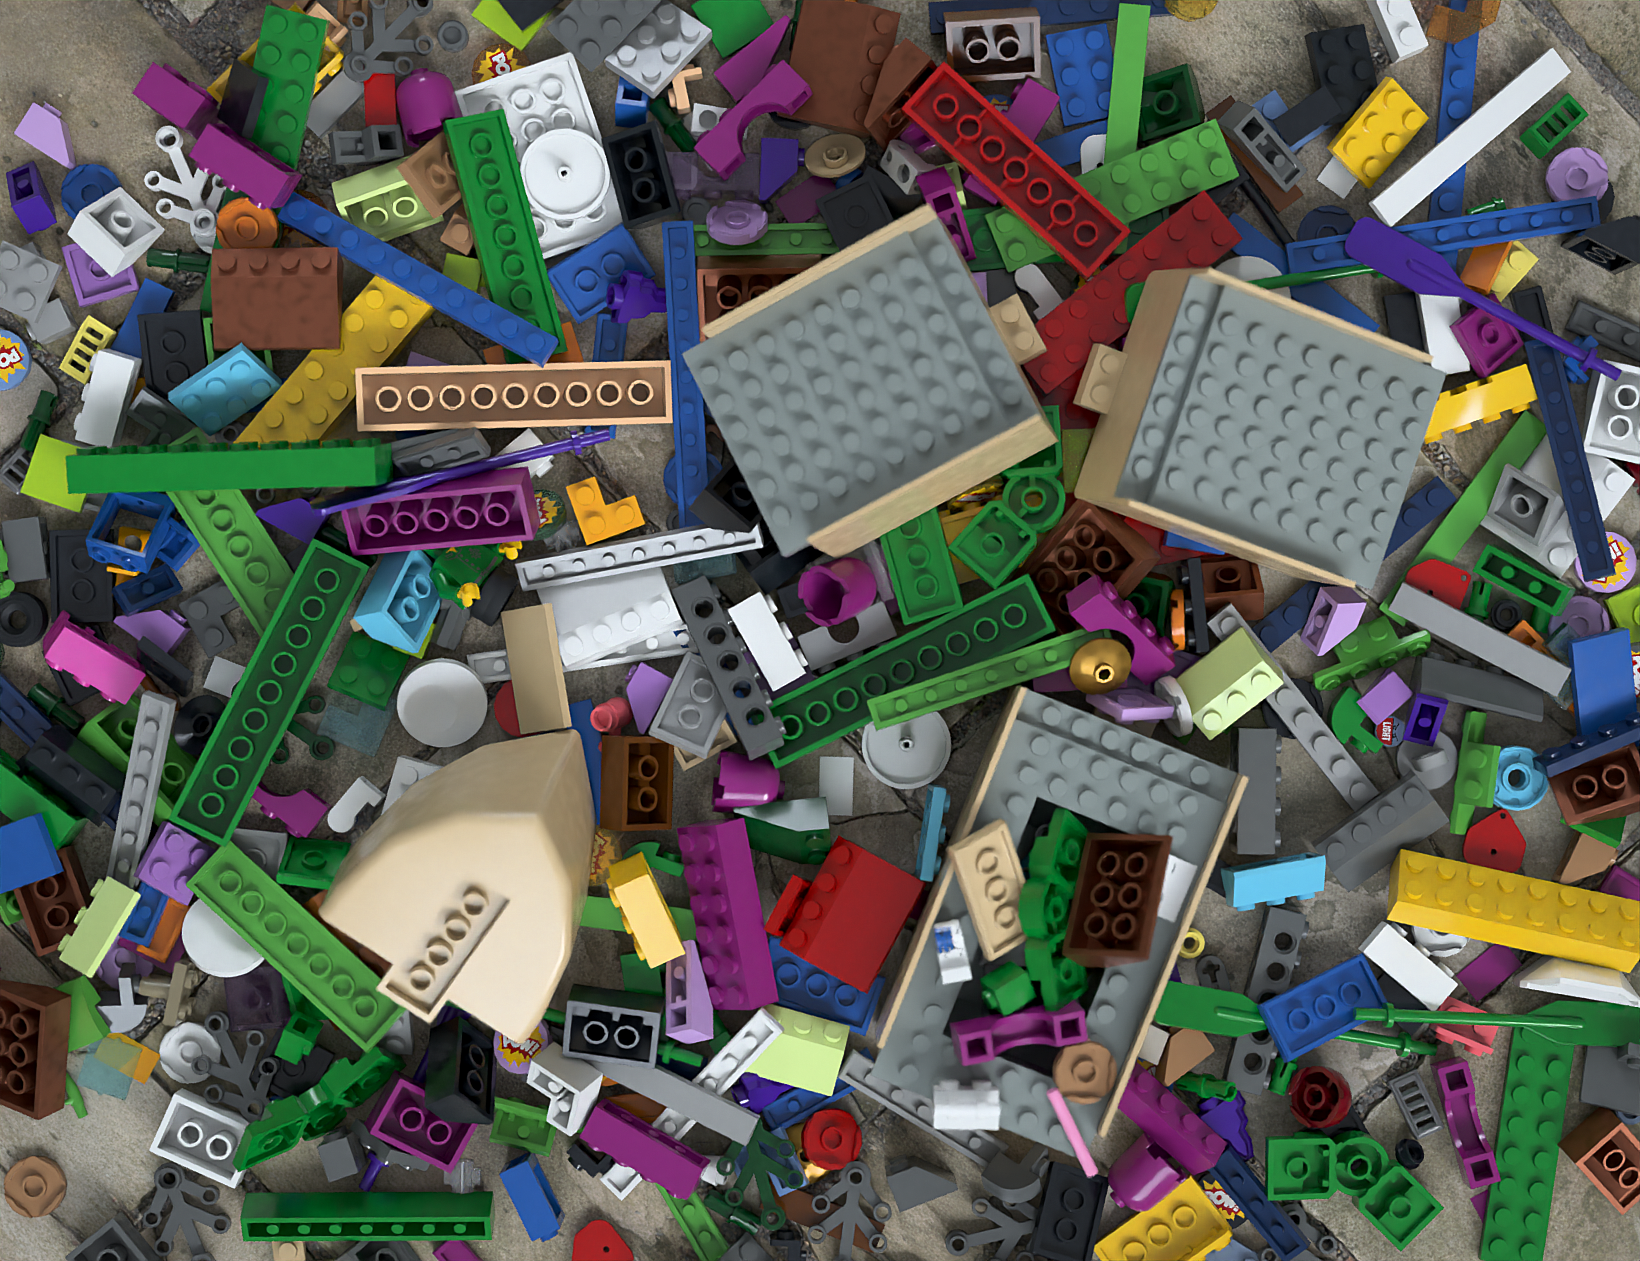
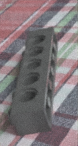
(755, 738)
(1274, 921)

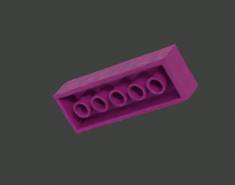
(453, 513)
(727, 914)

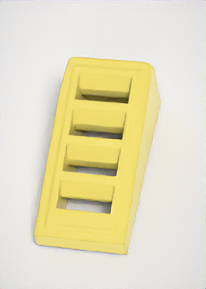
(78, 344)

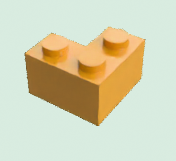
(601, 520)

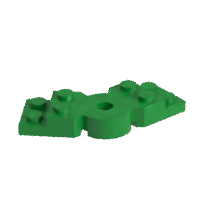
(1007, 528)
(1045, 910)
(317, 1109)
(1381, 1189)

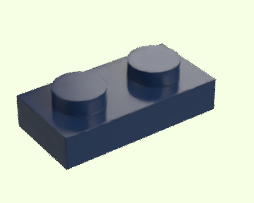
(147, 590)

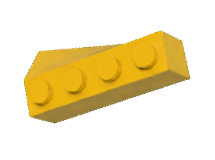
(1481, 400)

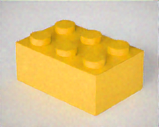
(644, 911)

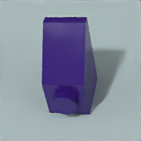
(778, 165)
(30, 198)
(295, 518)
(1424, 719)

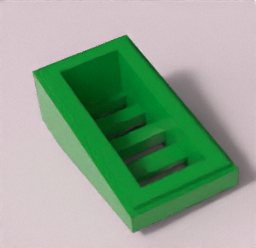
(1539, 140)

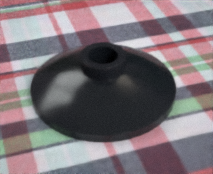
(193, 720)

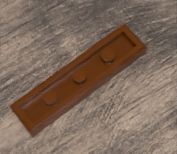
(1274, 195)
(799, 1209)

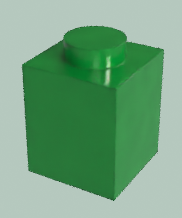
(1006, 988)

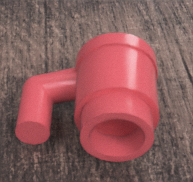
(611, 716)

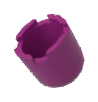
(425, 103)
(837, 590)
(744, 782)
(1143, 1175)

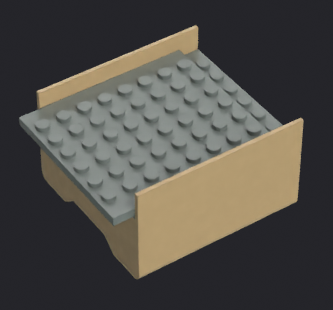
(871, 388)
(1257, 426)

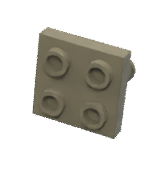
(175, 990)

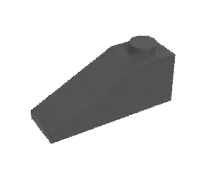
(1261, 145)

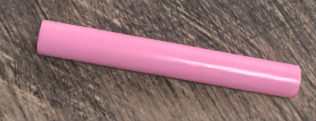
(1072, 1131)

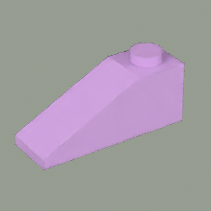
(687, 998)

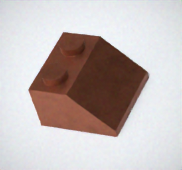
(1232, 581)

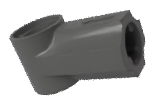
(450, 624)

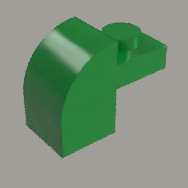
(1345, 719)
(668, 862)

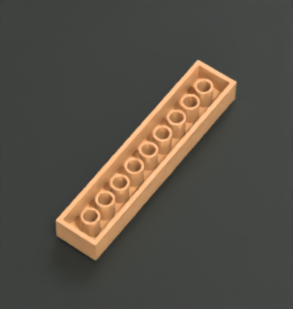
(513, 396)

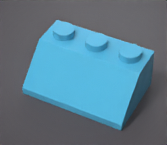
(400, 601)
(1274, 880)

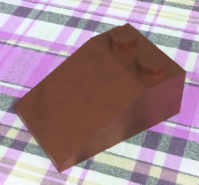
(899, 79)
(1599, 788)
(1607, 1156)

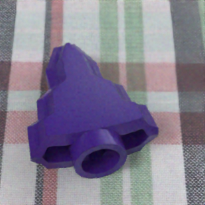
(634, 297)
(756, 1092)
(1228, 1122)

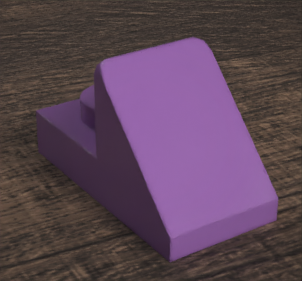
(1384, 696)

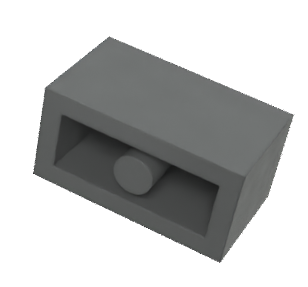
(27, 549)
(341, 1153)

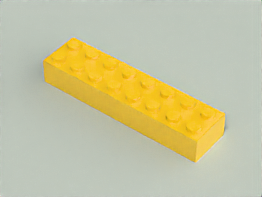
(324, 383)
(1514, 910)

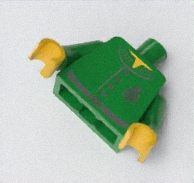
(463, 570)

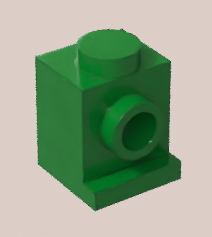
(298, 1037)

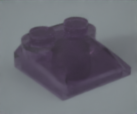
(257, 1000)

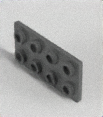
(1612, 1078)

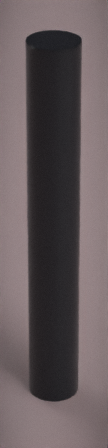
(1266, 212)

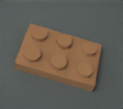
(432, 175)

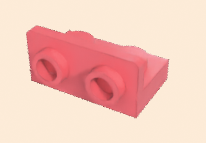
(1475, 1037)

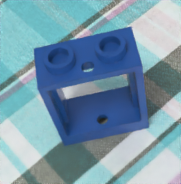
(144, 503)
(532, 1197)

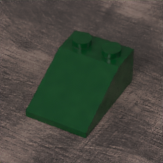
(789, 829)

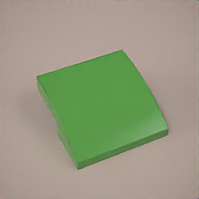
(85, 1021)

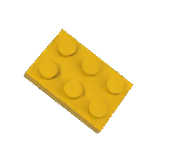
(1377, 132)

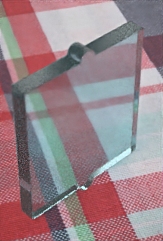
(110, 1067)

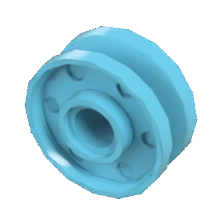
(1531, 784)

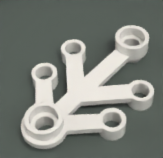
(189, 189)

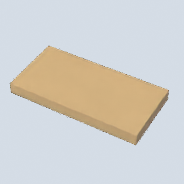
(536, 668)
(991, 887)

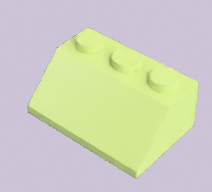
(381, 202)
(1228, 682)
(98, 925)
(804, 1053)

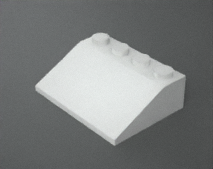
(1613, 415)
(1558, 548)
(610, 613)

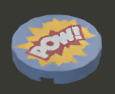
(14, 360)

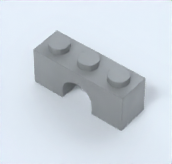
(56, 317)
(823, 651)

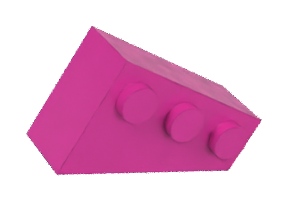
(92, 660)

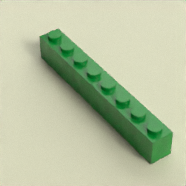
(367, 1216)

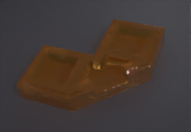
(1454, 26)

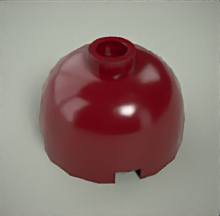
(1319, 1097)

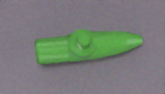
(74, 1097)

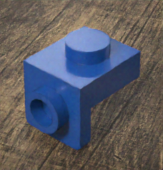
(1572, 371)
(177, 544)

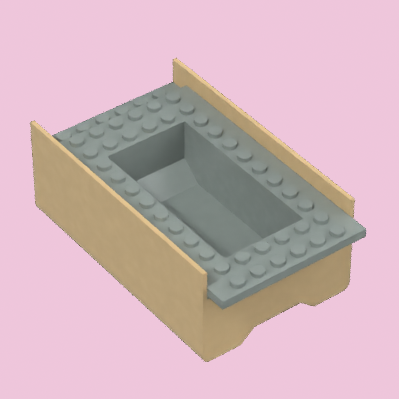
(1111, 783)

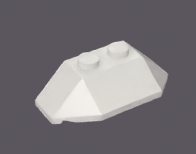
(1577, 980)

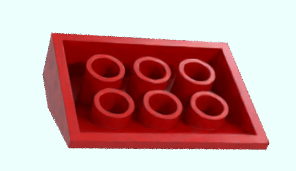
(853, 914)

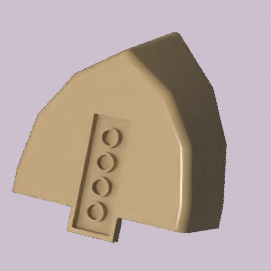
(476, 882)

